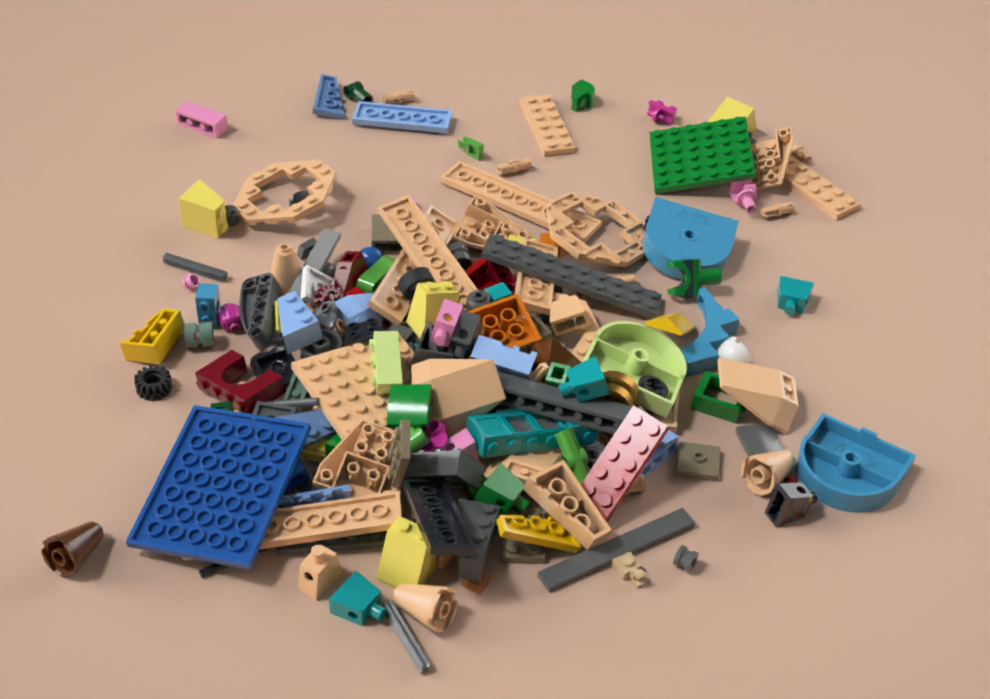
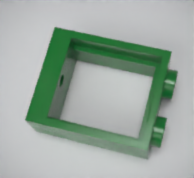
(714, 406)

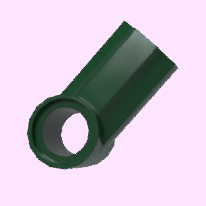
(357, 92)

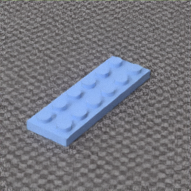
(402, 117)

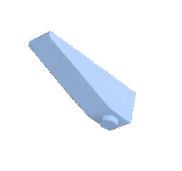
(355, 309)

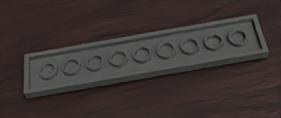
(572, 276)

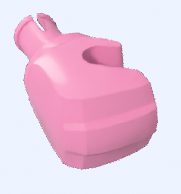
(744, 194)

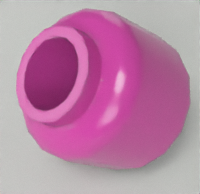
(230, 317)

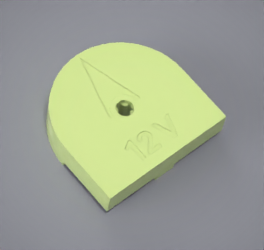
(640, 353)

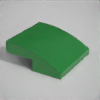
(409, 403)

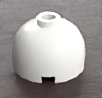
(733, 351)

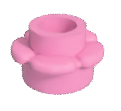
(191, 281)

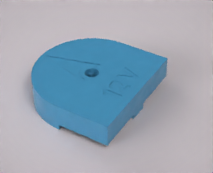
(687, 233)
(850, 466)

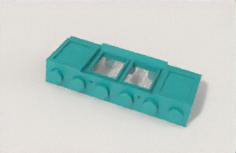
(521, 432)

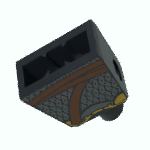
(789, 503)

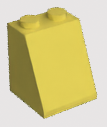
(731, 108)
(203, 210)
(428, 302)
(405, 556)

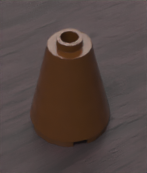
(71, 547)

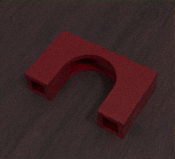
(218, 375)

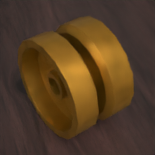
(621, 388)

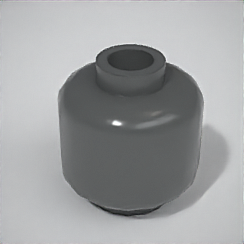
(477, 299)

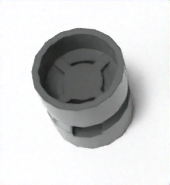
(461, 254)

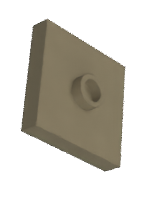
(698, 461)

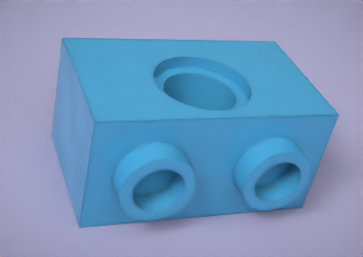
(208, 303)

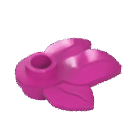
(436, 434)

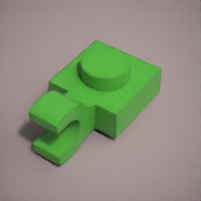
(473, 147)

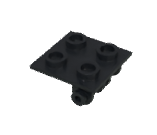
(362, 331)

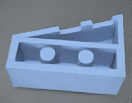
(297, 323)

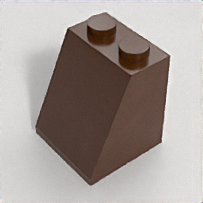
(552, 351)

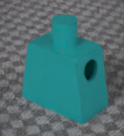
(793, 294)
(585, 381)
(357, 600)

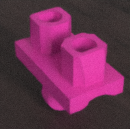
(659, 111)

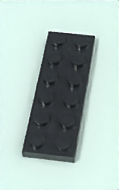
(438, 517)

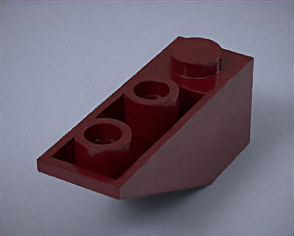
(349, 270)

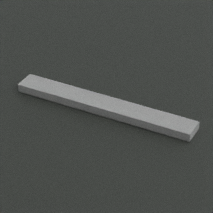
(317, 259)

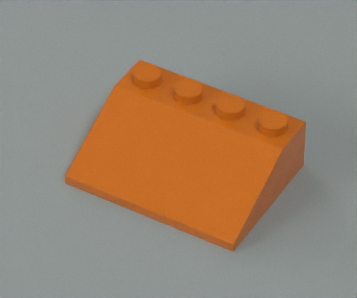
(507, 322)

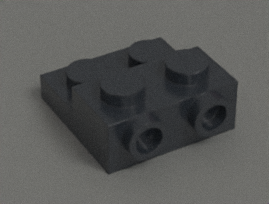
(276, 360)

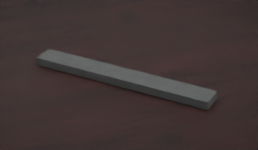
(602, 554)

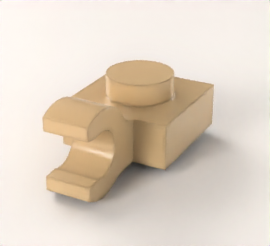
(629, 567)

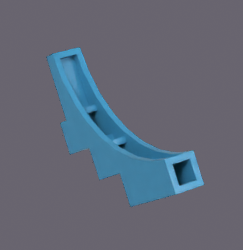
(719, 325)

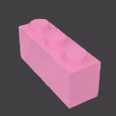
(201, 119)

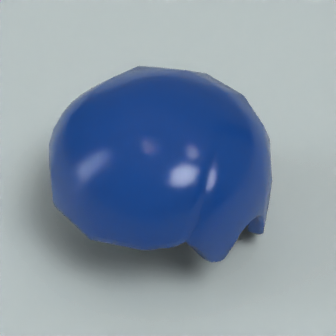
(371, 255)

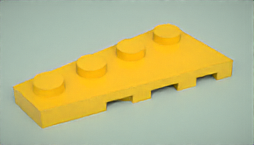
(537, 531)

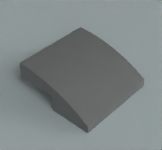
(758, 439)

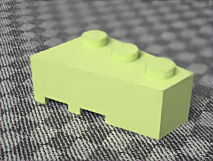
(385, 360)

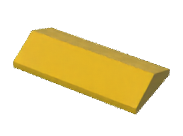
(672, 323)

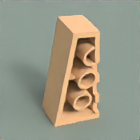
(568, 504)

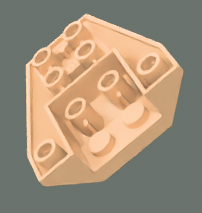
(772, 158)
(482, 220)
(459, 389)
(761, 390)
(359, 461)
(526, 464)

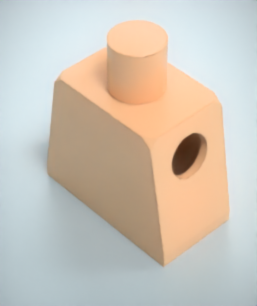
(567, 315)
(318, 571)

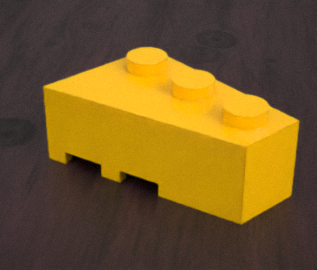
(155, 339)

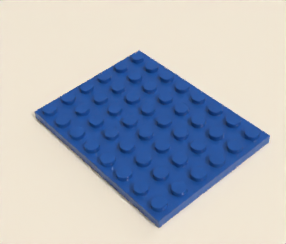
(220, 487)

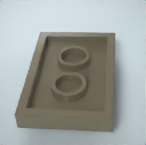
(399, 453)
(518, 551)

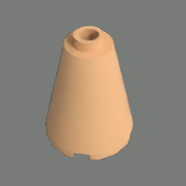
(285, 266)
(767, 470)
(427, 603)

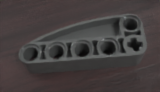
(258, 308)

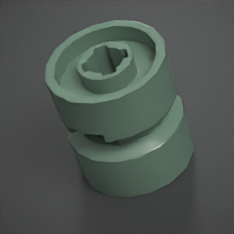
(206, 334)

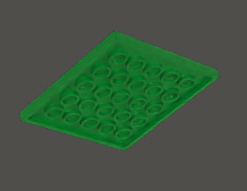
(701, 155)

